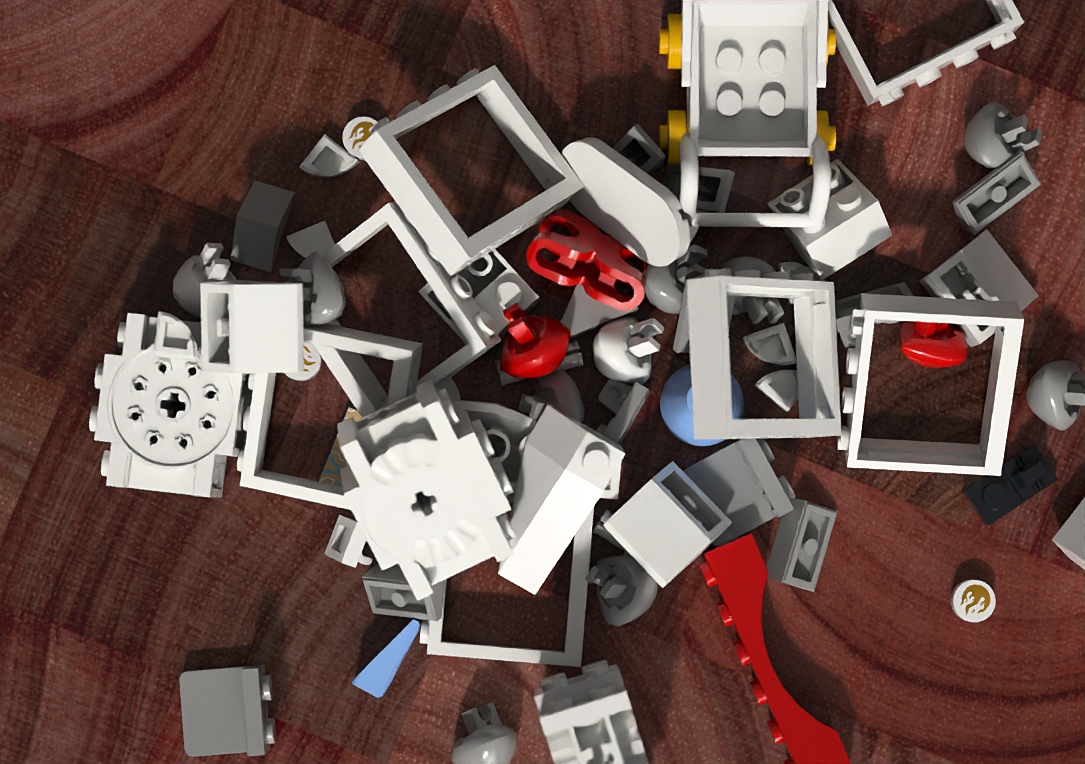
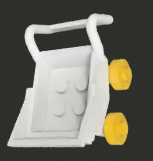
(749, 94)

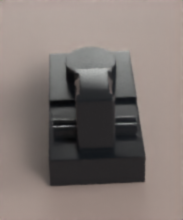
(1019, 480)

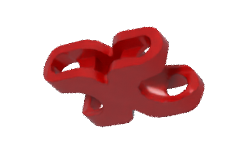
(587, 260)

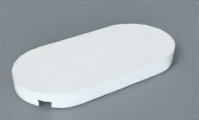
(627, 202)

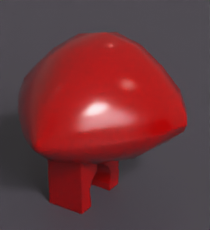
(933, 344)
(533, 345)

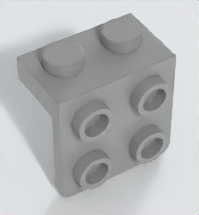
(743, 486)
(227, 711)

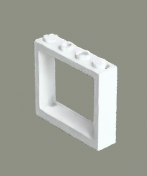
(927, 71)
(421, 202)
(452, 291)
(814, 355)
(257, 416)
(926, 456)
(571, 656)

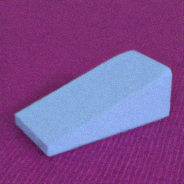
(381, 670)

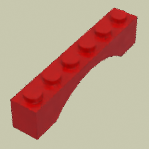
(741, 580)

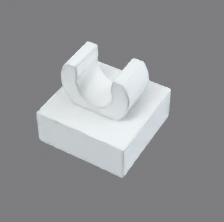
(347, 543)

